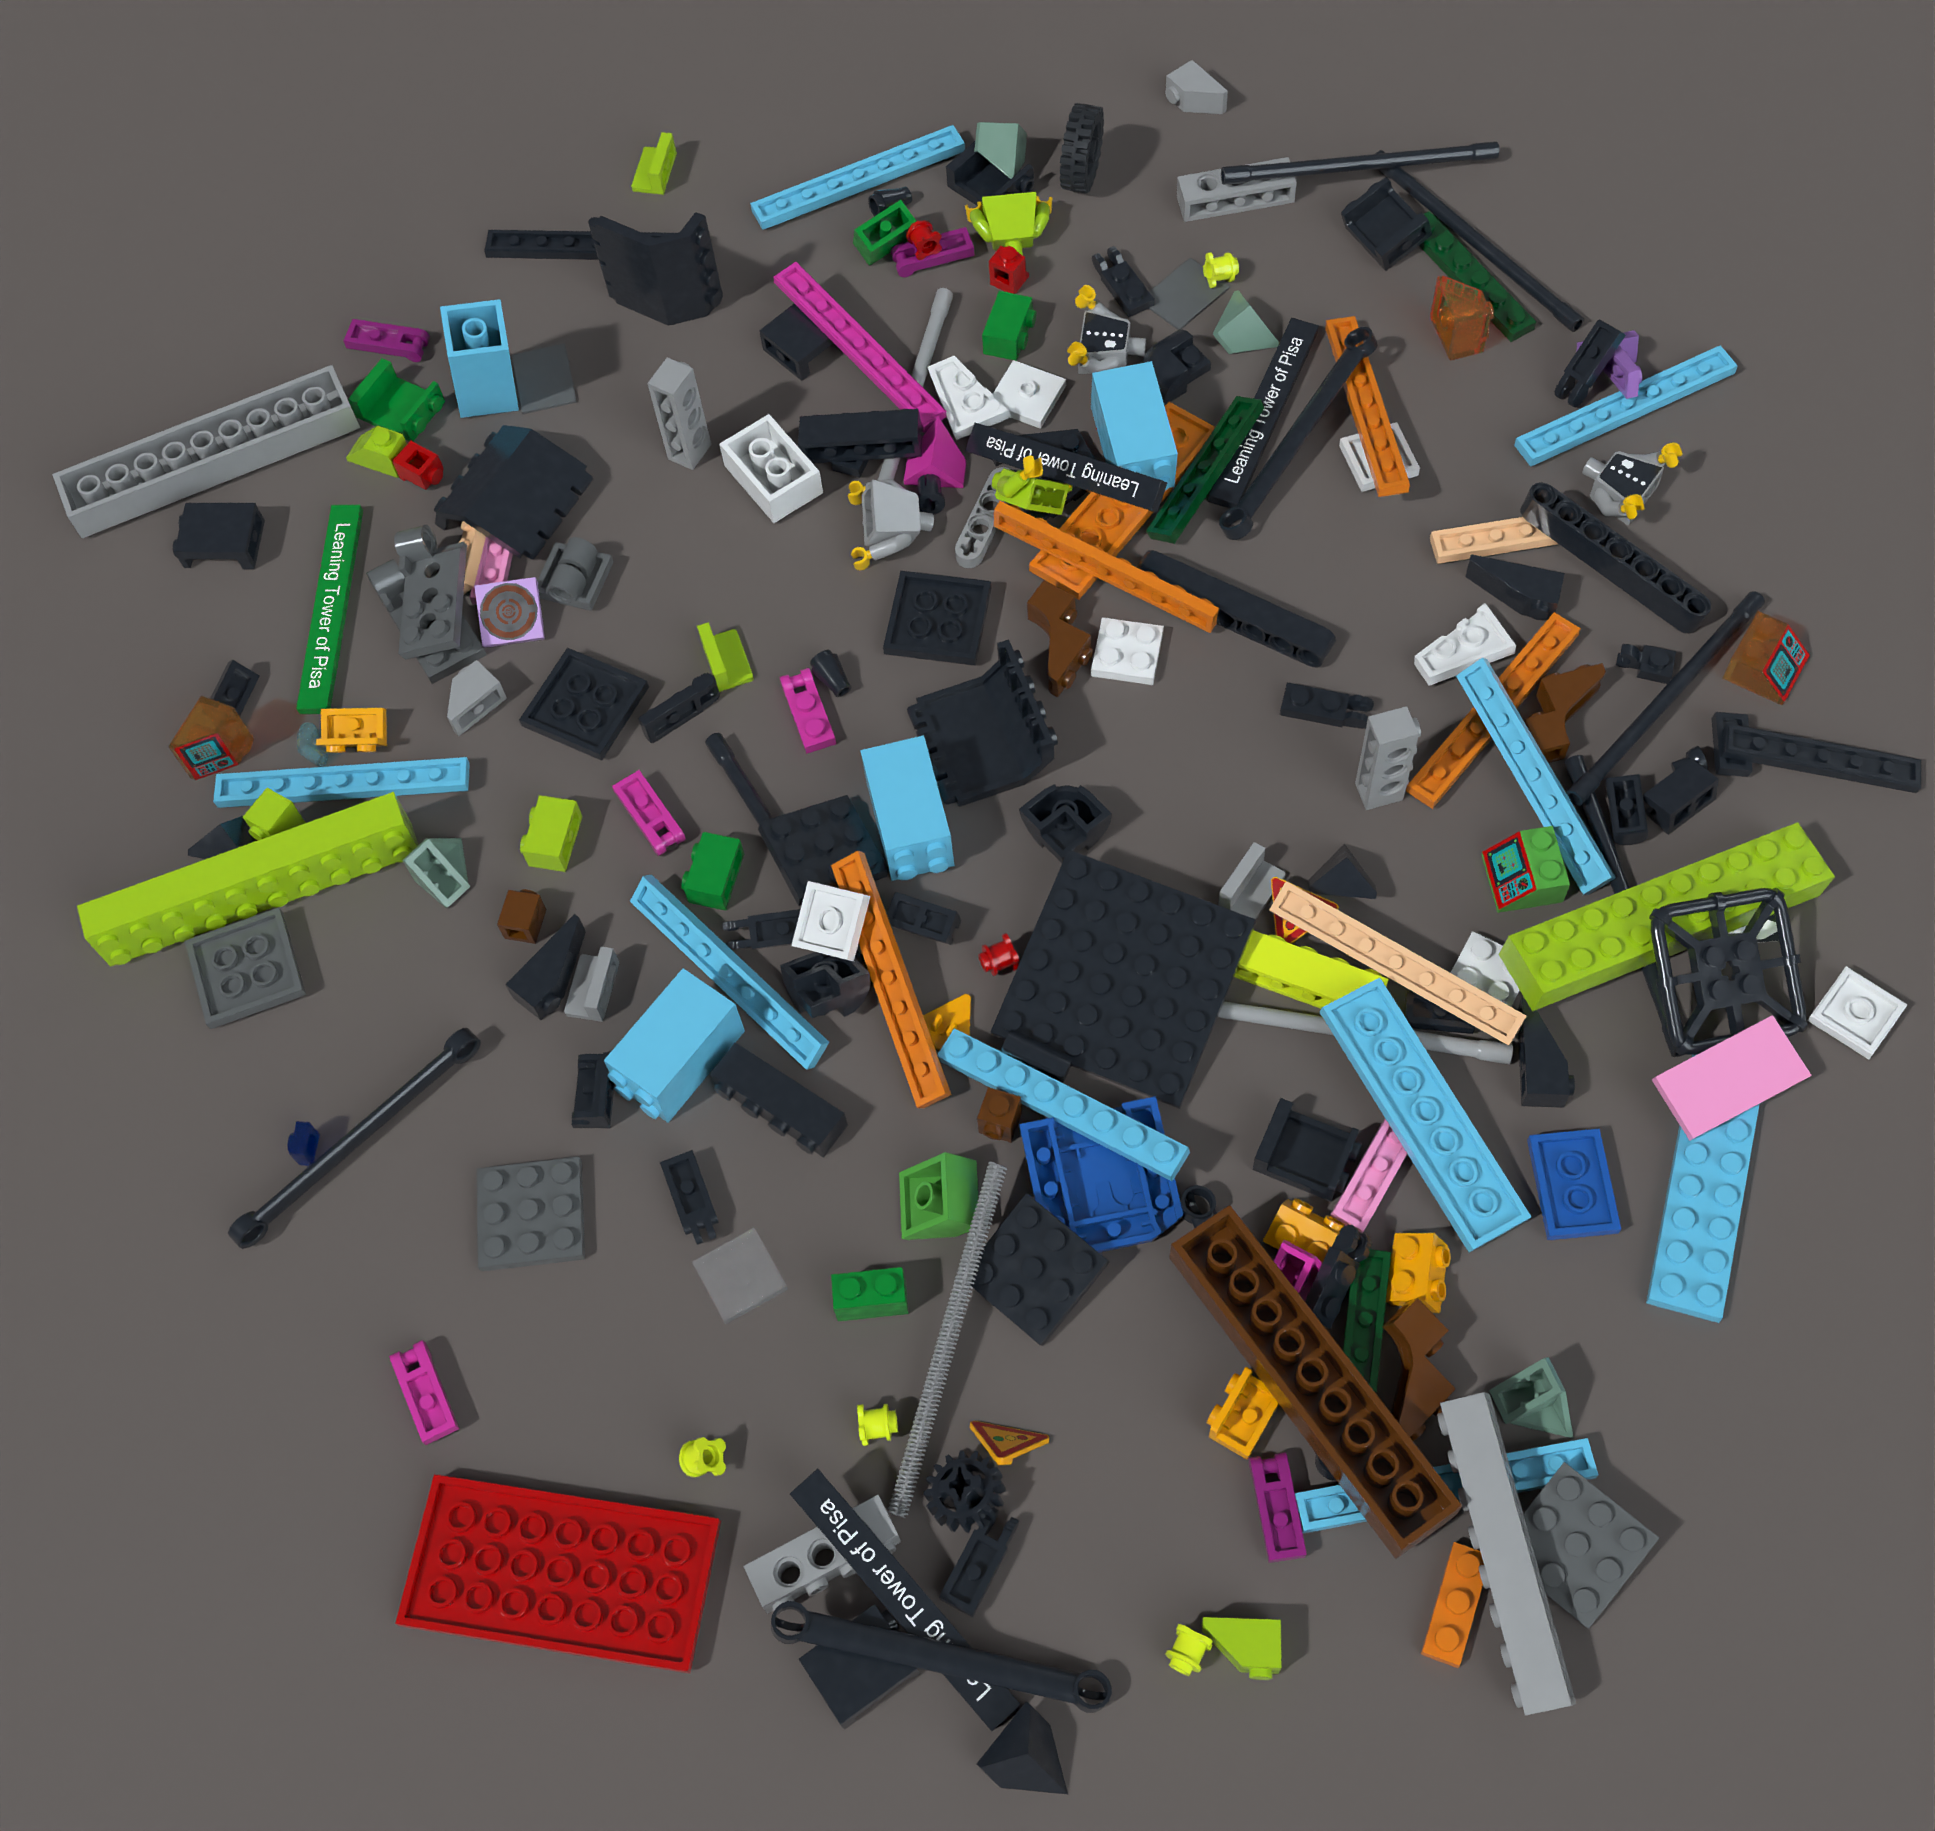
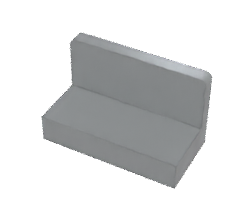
(1250, 884)
(592, 985)

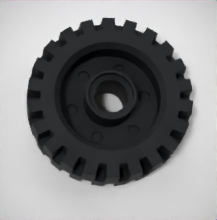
(1081, 147)

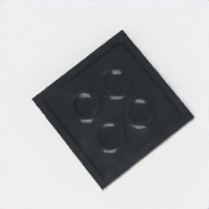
(937, 618)
(584, 703)
(814, 839)
(1036, 1269)

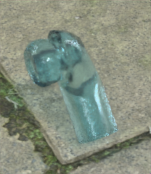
(307, 745)

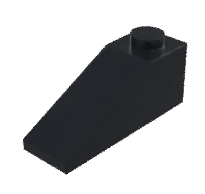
(1521, 587)
(546, 976)
(1541, 1064)

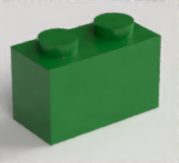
(883, 232)
(1008, 325)
(713, 870)
(869, 1294)

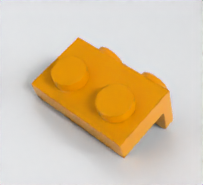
(353, 728)
(1303, 1228)
(1418, 1270)
(1243, 1415)

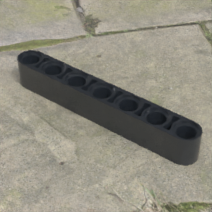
(1615, 558)
(1247, 613)

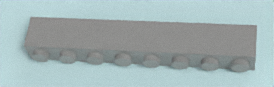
(1507, 1555)

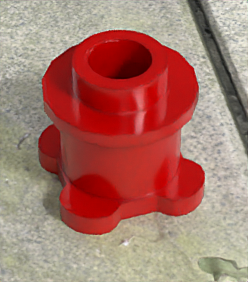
(924, 239)
(999, 956)

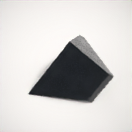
(222, 839)
(1342, 877)
(1025, 1755)

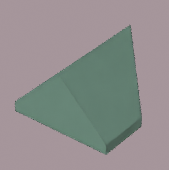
(1002, 145)
(1242, 328)
(439, 868)
(1535, 1400)

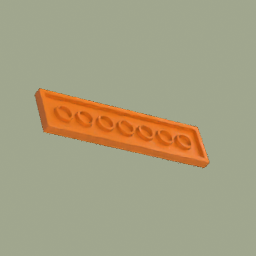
(1113, 522)

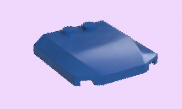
(1117, 1197)

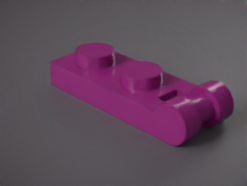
(955, 246)
(386, 339)
(1277, 1509)

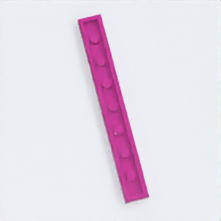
(858, 344)

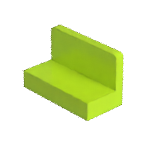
(655, 166)
(725, 657)

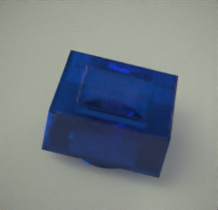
(303, 1143)

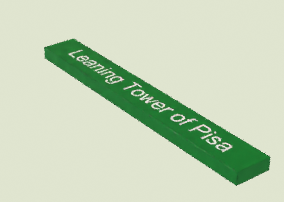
(330, 609)

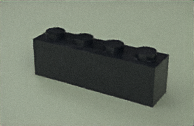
(861, 435)
(778, 1100)

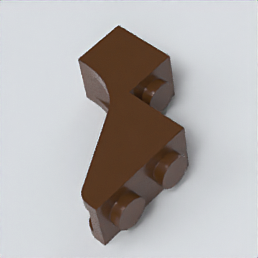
(1069, 646)
(1560, 699)
(1420, 1383)

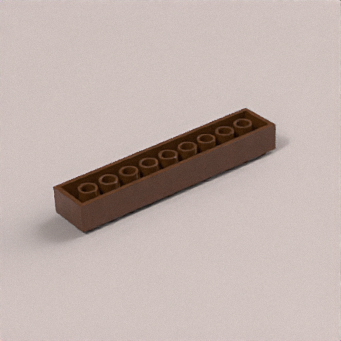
(1314, 1382)

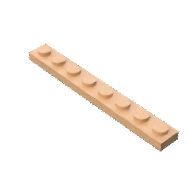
(1398, 963)

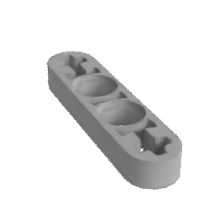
(978, 516)

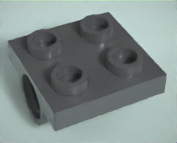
(574, 574)

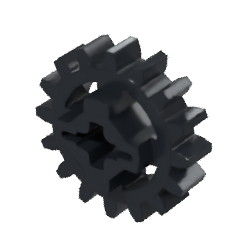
(976, 1498)

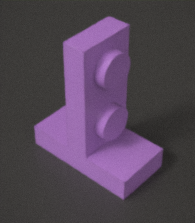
(1622, 366)

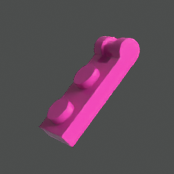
(808, 711)
(648, 812)
(424, 1393)

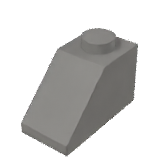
(1195, 90)
(473, 696)

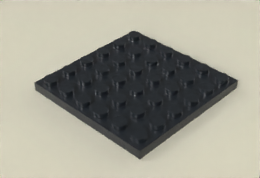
(1125, 977)

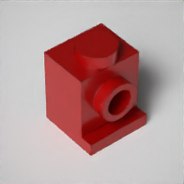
(1008, 261)
(422, 470)

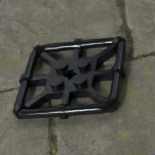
(1710, 956)

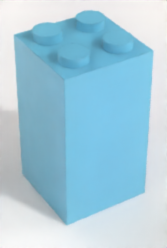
(479, 358)
(1134, 421)
(908, 808)
(674, 1046)

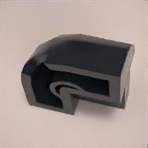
(1176, 364)
(1065, 819)
(825, 984)

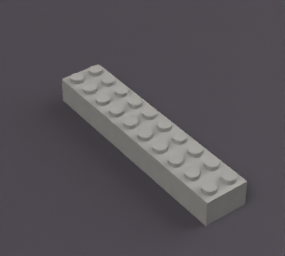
(205, 451)

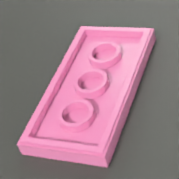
(1731, 1077)

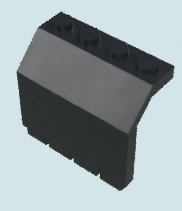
(662, 276)
(516, 490)
(985, 731)

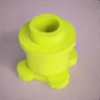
(1220, 268)
(876, 1423)
(702, 1456)
(1188, 1650)

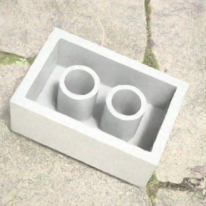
(771, 468)

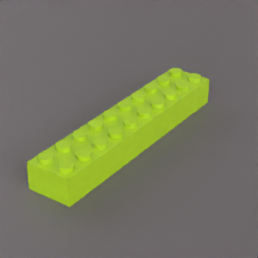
(248, 880)
(1615, 934)

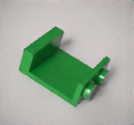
(395, 403)

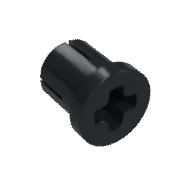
(930, 494)

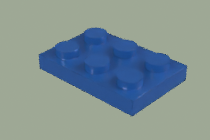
(1573, 1184)

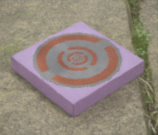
(509, 612)

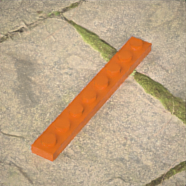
(1370, 416)
(1106, 567)
(1471, 734)
(894, 987)

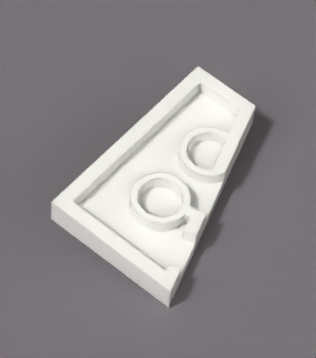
(964, 397)
(1468, 643)

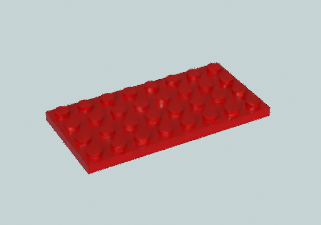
(560, 1573)

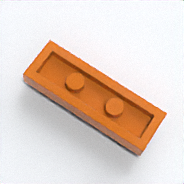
(1454, 1606)

